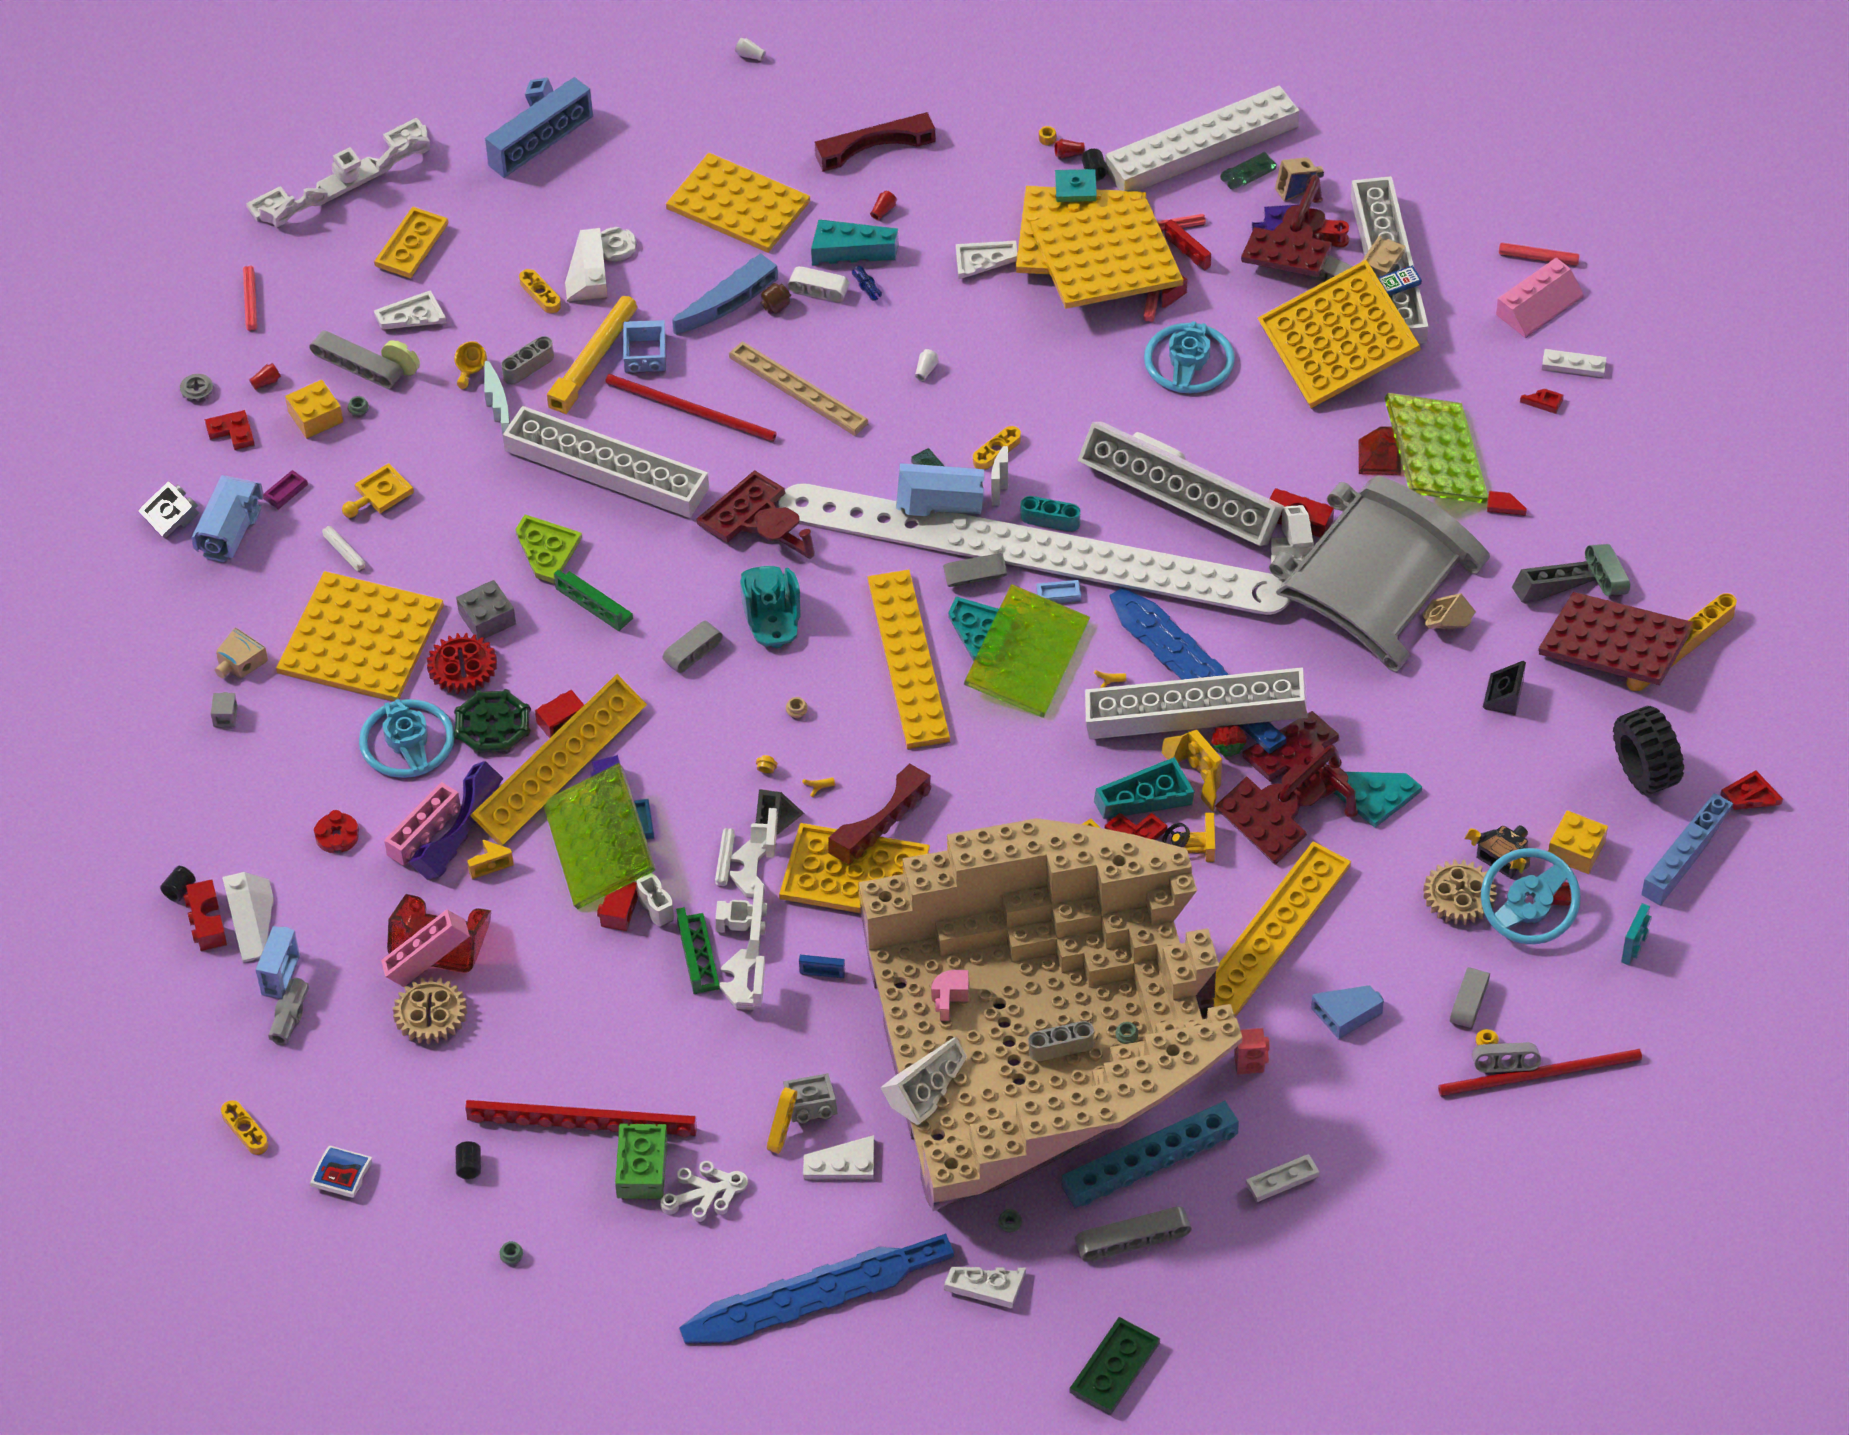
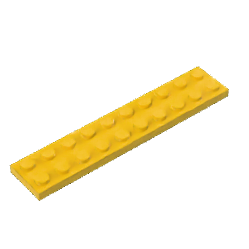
(908, 659)
(558, 760)
(1277, 925)

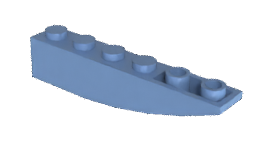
(728, 294)
(1685, 850)

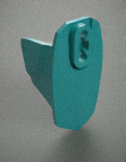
(771, 604)

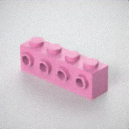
(422, 823)
(425, 948)

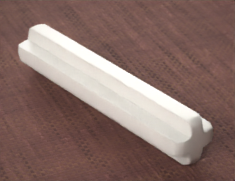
(343, 548)
(725, 857)

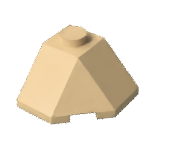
(1448, 612)

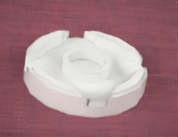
(617, 244)

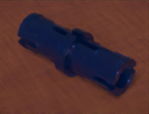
(866, 283)

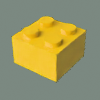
(314, 409)
(1578, 841)

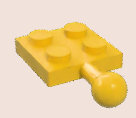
(380, 489)

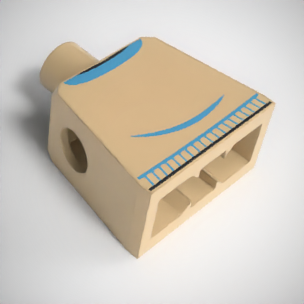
(239, 655)

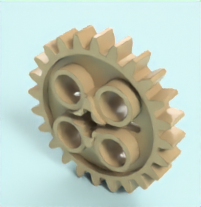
(1459, 885)
(409, 1010)

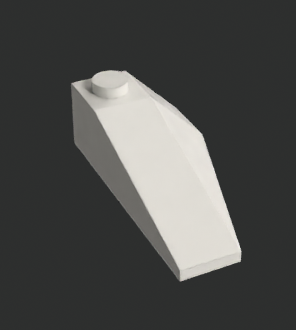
(587, 271)
(250, 907)
(921, 1085)

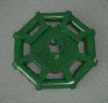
(492, 737)

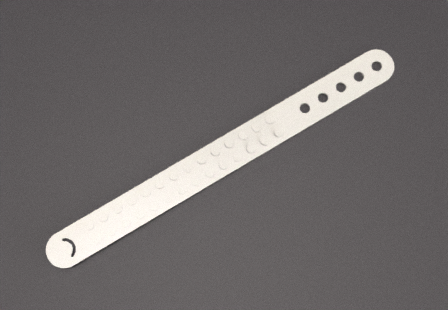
(1041, 550)

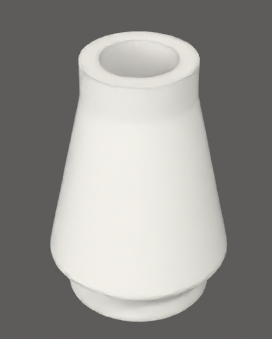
(748, 49)
(927, 362)

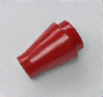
(1068, 148)
(883, 205)
(266, 376)

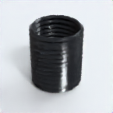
(1094, 159)
(175, 884)
(468, 1160)

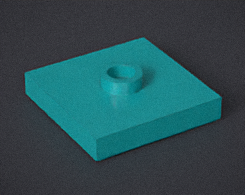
(1075, 185)

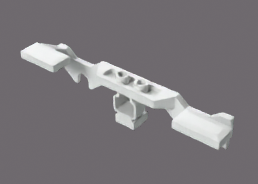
(348, 174)
(741, 915)

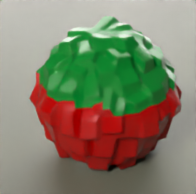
(1228, 740)

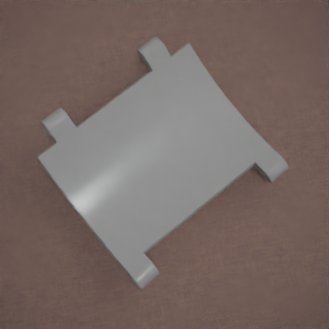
(1378, 563)

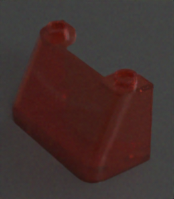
(411, 917)

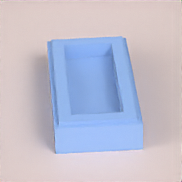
(1060, 591)

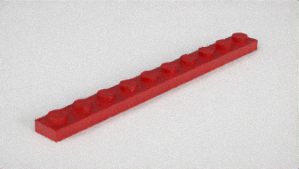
(575, 1117)

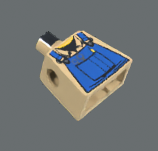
(1295, 176)

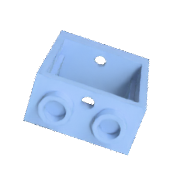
(634, 332)
(277, 962)

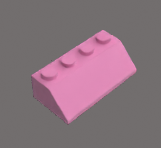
(1539, 298)

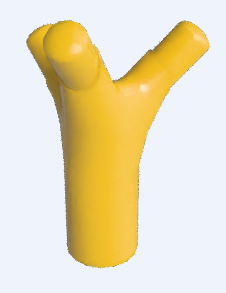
(1109, 678)
(819, 784)

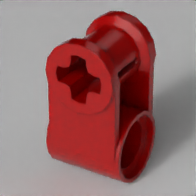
(1331, 231)

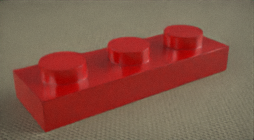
(1187, 244)

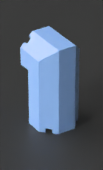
(939, 489)
(227, 517)

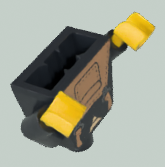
(1499, 842)

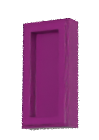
(285, 489)

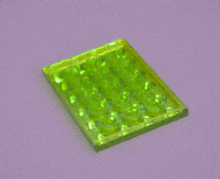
(1436, 448)
(1027, 650)
(598, 836)

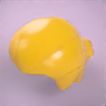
(469, 359)

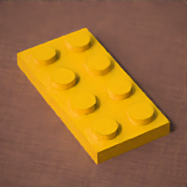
(411, 242)

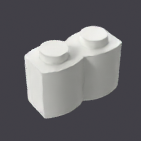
(655, 899)

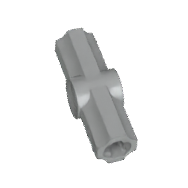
(288, 1011)

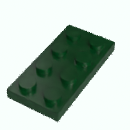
(1114, 1365)

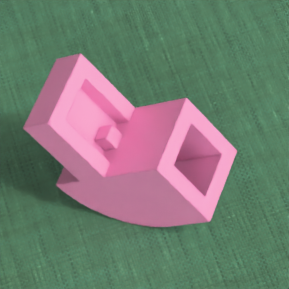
(947, 988)

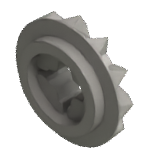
(189, 383)

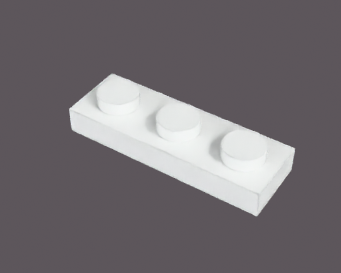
(1574, 363)
(1282, 1178)

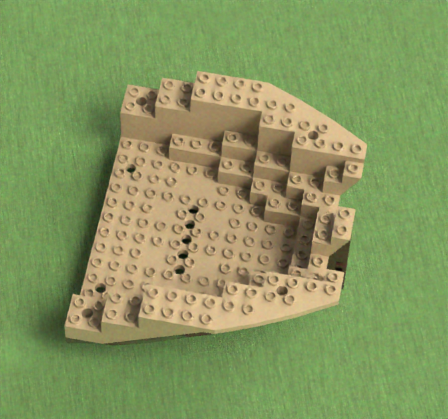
(1061, 933)

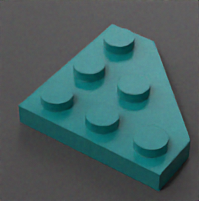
(971, 622)
(1380, 793)

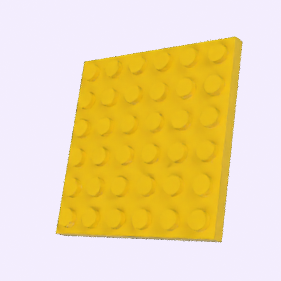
(1042, 204)
(1106, 253)
(1339, 333)
(360, 636)

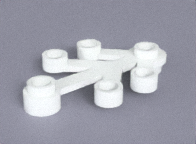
(707, 1191)

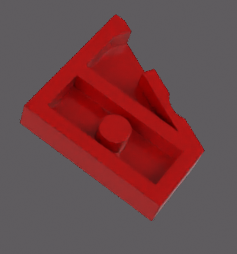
(1751, 792)

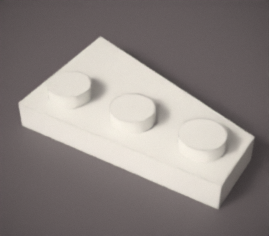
(981, 257)
(991, 1286)

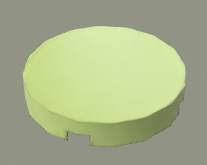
(398, 353)

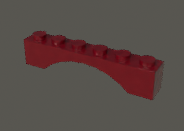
(912, 131)
(853, 839)

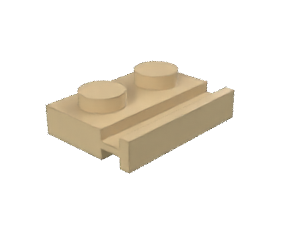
(1384, 255)

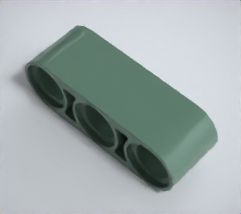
(1607, 569)

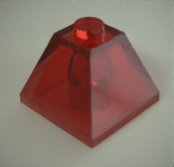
(1379, 453)

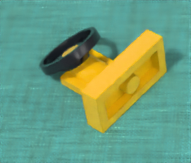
(1195, 841)

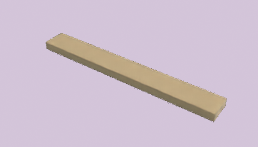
(798, 388)

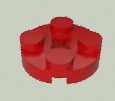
(336, 821)

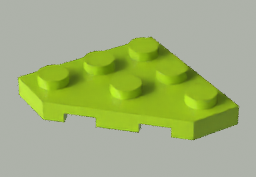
(546, 545)

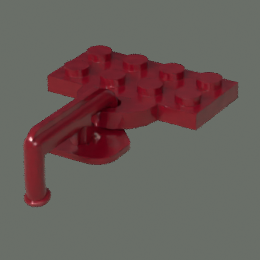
(1292, 242)
(752, 510)
(1304, 742)
(1271, 822)

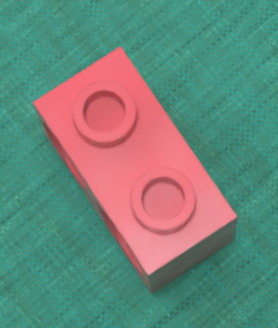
(1252, 1052)

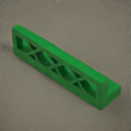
(592, 600)
(690, 950)

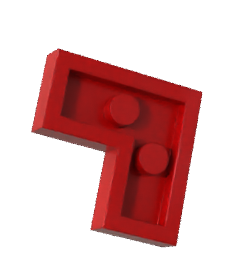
(231, 424)
(1149, 827)

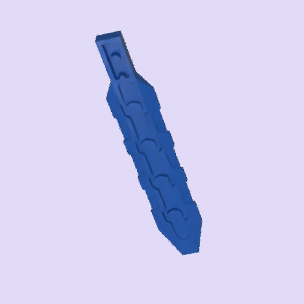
(1180, 652)
(819, 1289)

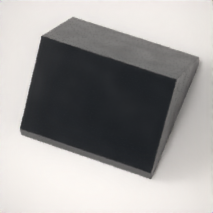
(1505, 689)

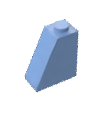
(1347, 1008)

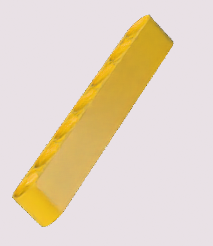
(1705, 623)

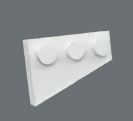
(411, 312)
(842, 1162)

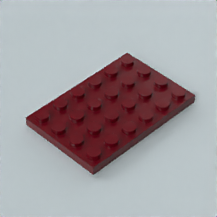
(1616, 638)

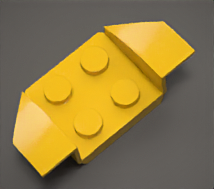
(1200, 756)

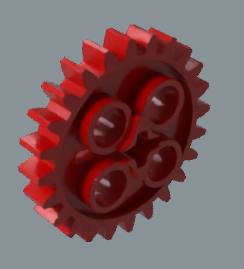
(445, 665)

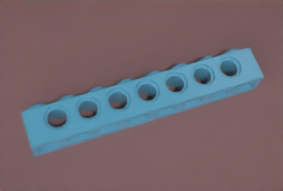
(1198, 1125)

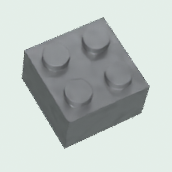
(486, 610)

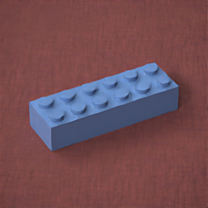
(539, 127)

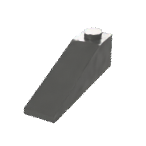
(1545, 581)

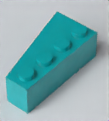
(853, 242)
(1145, 791)

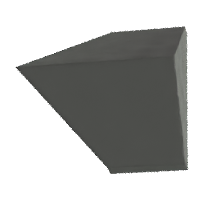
(786, 809)

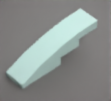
(496, 397)

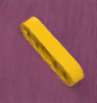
(538, 283)
(999, 439)
(781, 1120)
(246, 1136)

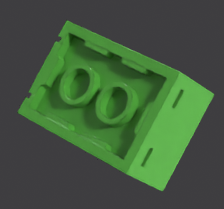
(641, 1161)

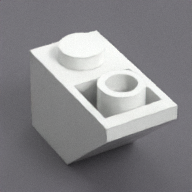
(1297, 526)

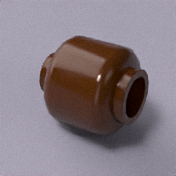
(775, 298)

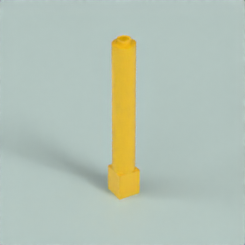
(565, 390)

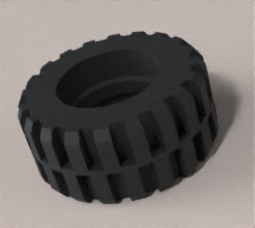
(1648, 750)

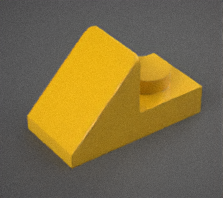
(494, 859)

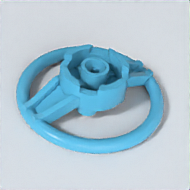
(1188, 354)
(406, 734)
(1540, 888)

